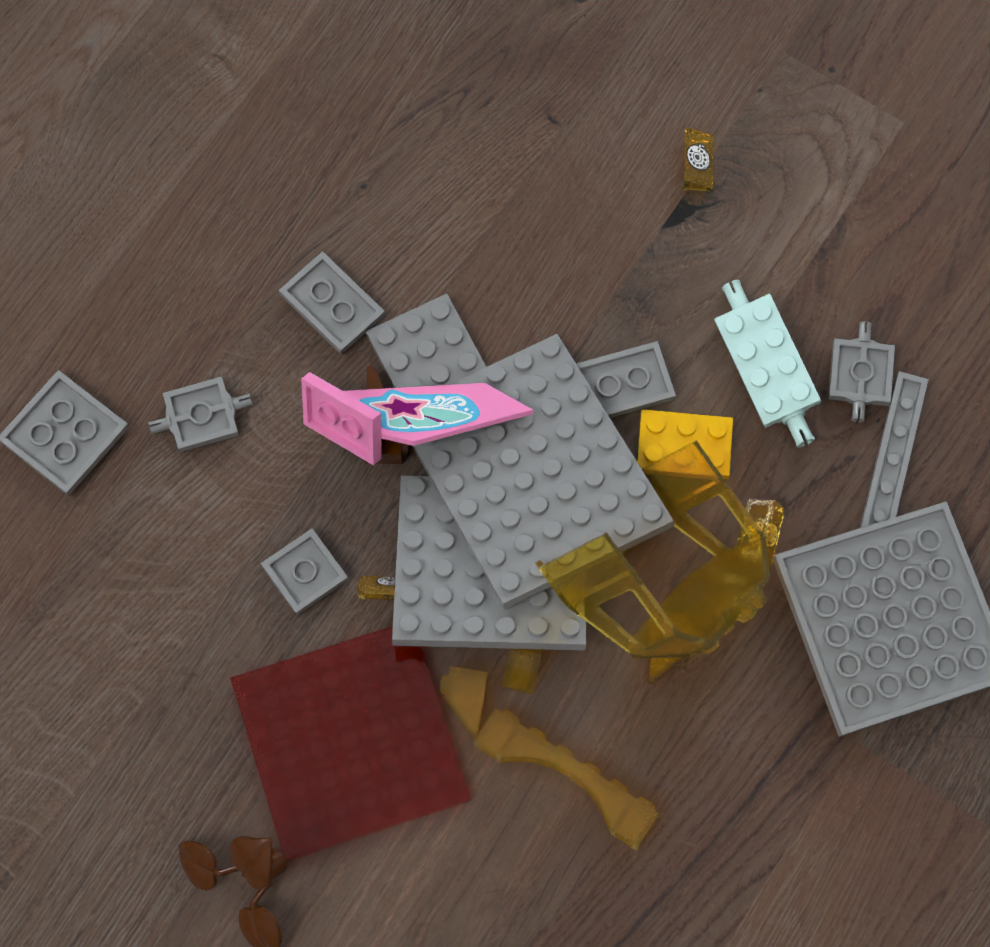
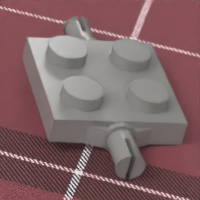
(861, 372)
(200, 414)

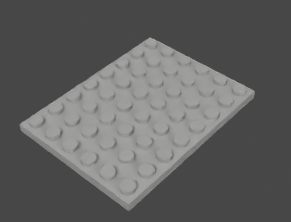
(543, 478)

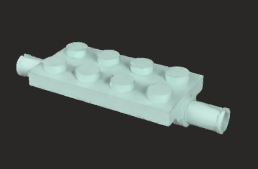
(768, 362)

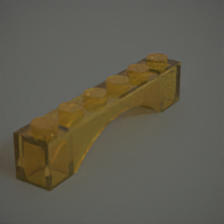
(511, 742)

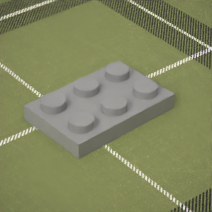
(331, 303)
(629, 379)

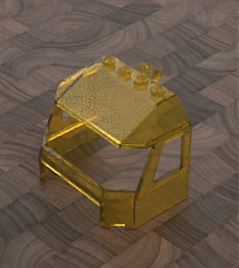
(703, 602)

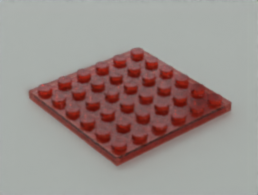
(348, 742)

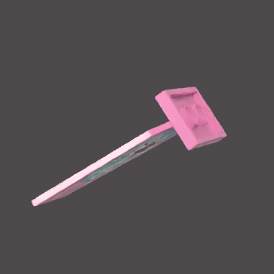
(402, 415)

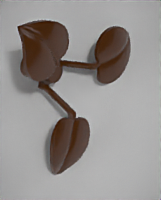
(259, 866)

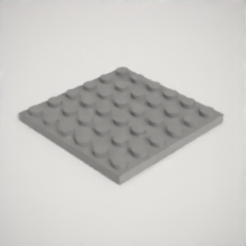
(446, 596)
(890, 617)

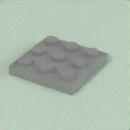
(425, 346)
(63, 433)

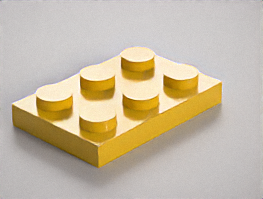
(669, 431)

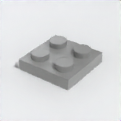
(304, 571)

